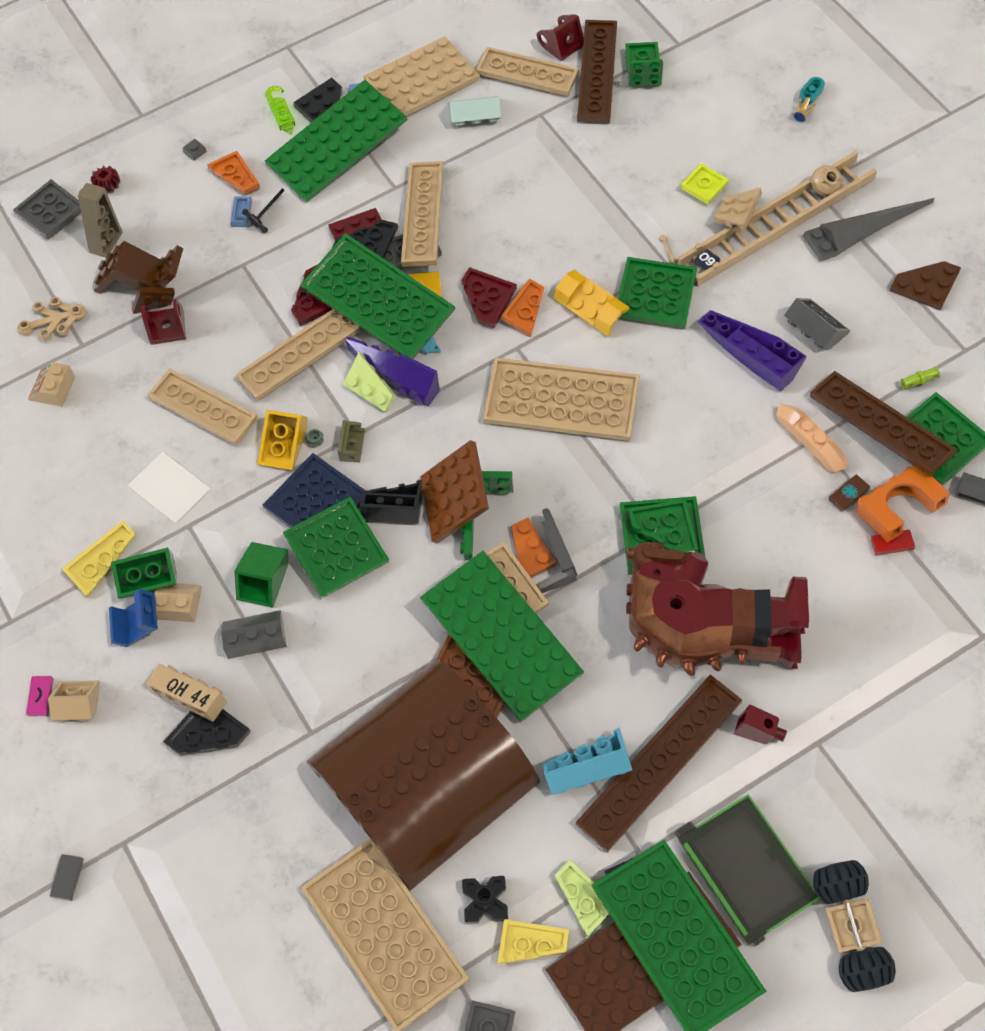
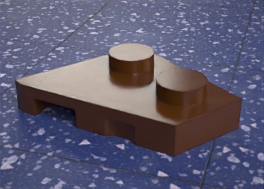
(153, 297)

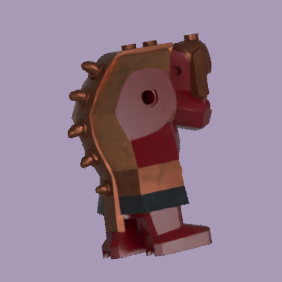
(705, 623)

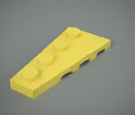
(95, 562)

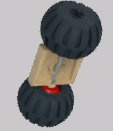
(854, 926)

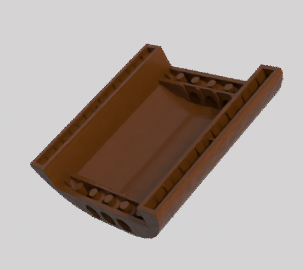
(425, 771)

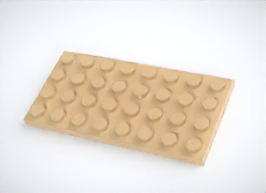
(561, 399)
(385, 935)

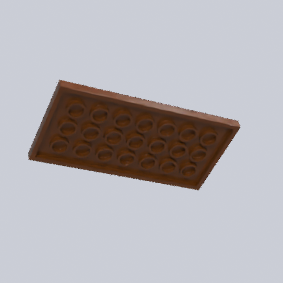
(606, 980)

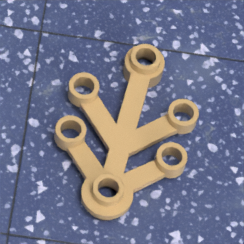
(72, 314)

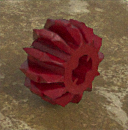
(106, 178)

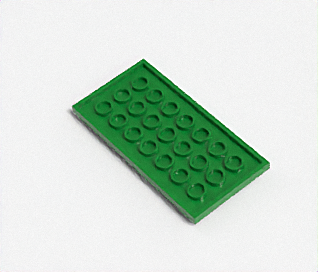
(336, 140)
(378, 297)
(502, 636)
(678, 939)

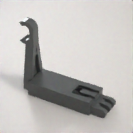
(569, 572)

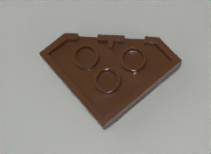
(927, 284)

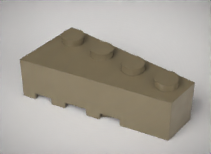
(99, 220)

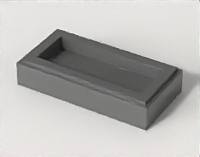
(66, 877)

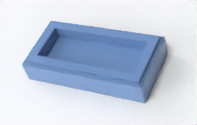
(238, 218)

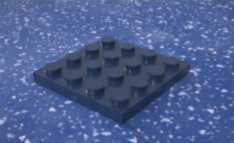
(311, 491)

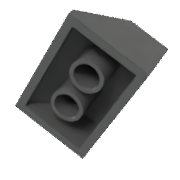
(816, 323)
(253, 634)

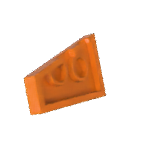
(235, 172)
(524, 308)
(531, 549)

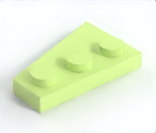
(581, 897)

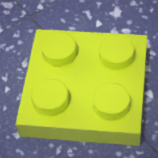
(704, 183)

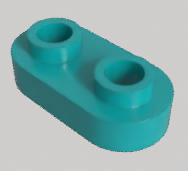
(812, 89)

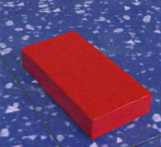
(900, 543)

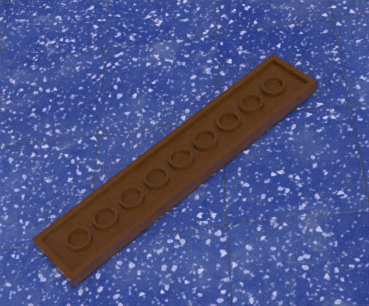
(658, 763)

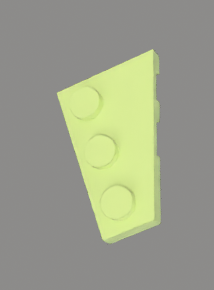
(368, 384)

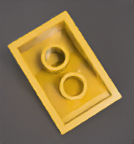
(281, 439)

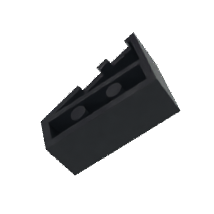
(393, 504)

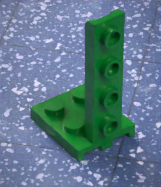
(494, 482)

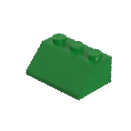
(144, 572)

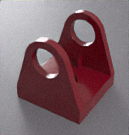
(557, 37)
(156, 320)

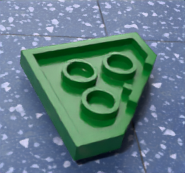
(666, 524)

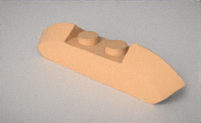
(812, 437)

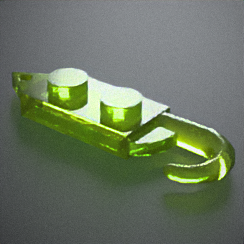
(280, 110)

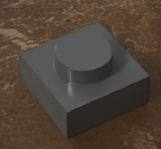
(194, 149)

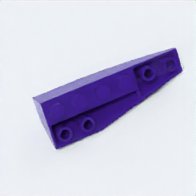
(756, 349)

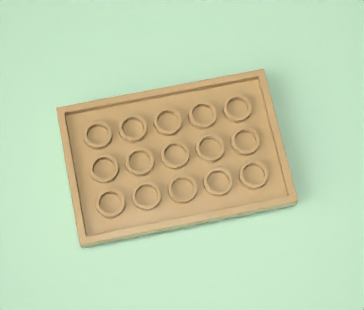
(423, 76)

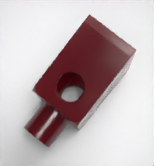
(759, 726)

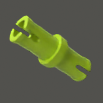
(920, 378)

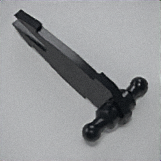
(255, 220)

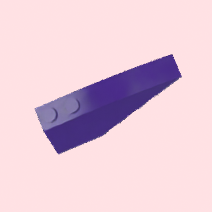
(399, 372)

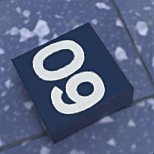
(706, 259)

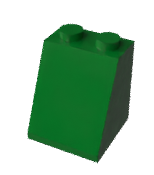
(260, 574)

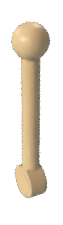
(662, 239)

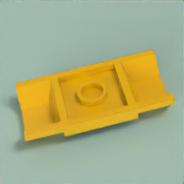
(589, 301)

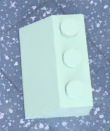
(475, 110)

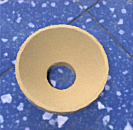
(822, 184)

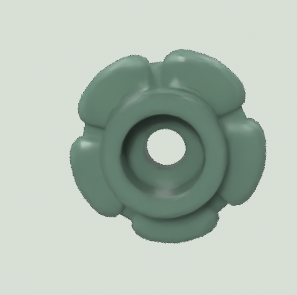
(314, 433)

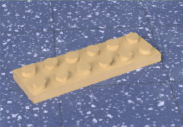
(527, 71)
(202, 406)

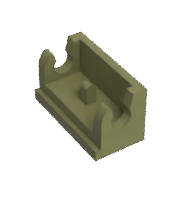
(351, 441)

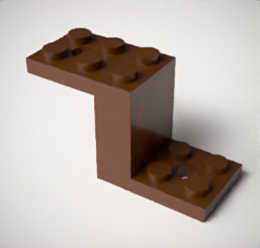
(137, 268)

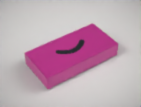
(38, 695)

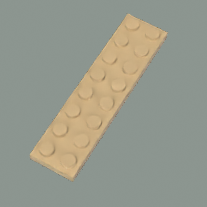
(422, 214)
(296, 354)

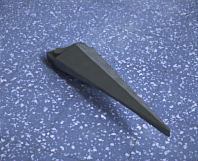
(839, 235)

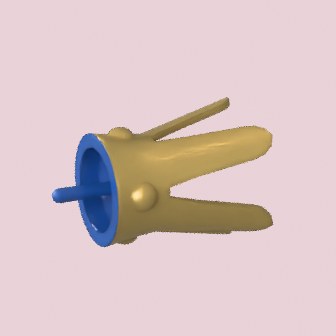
(801, 112)

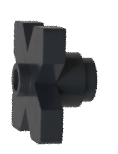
(477, 908)

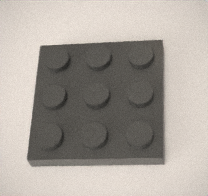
(48, 209)

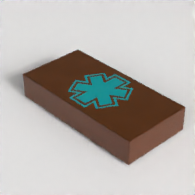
(849, 493)

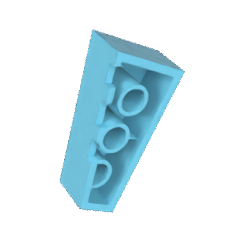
(588, 764)

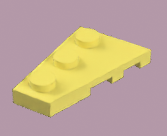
(530, 941)

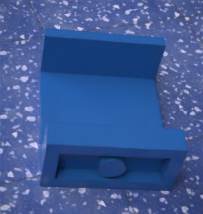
(135, 621)

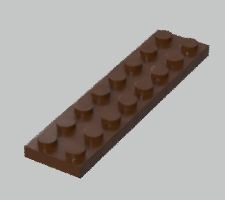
(597, 71)
(883, 423)

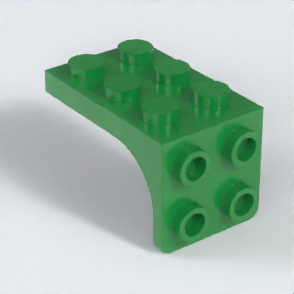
(643, 64)

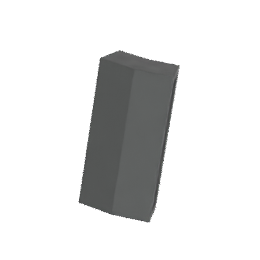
(971, 488)

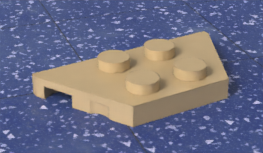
(738, 208)

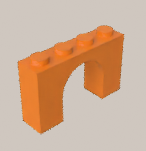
(911, 482)

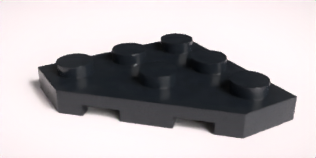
(319, 99)
(376, 237)
(202, 735)

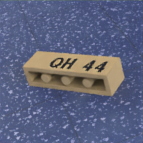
(186, 692)

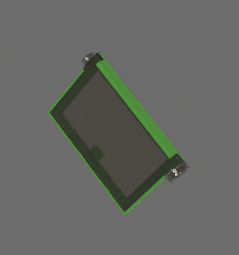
(747, 869)

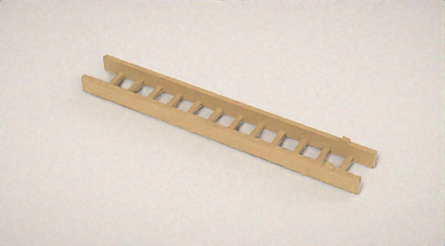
(776, 232)

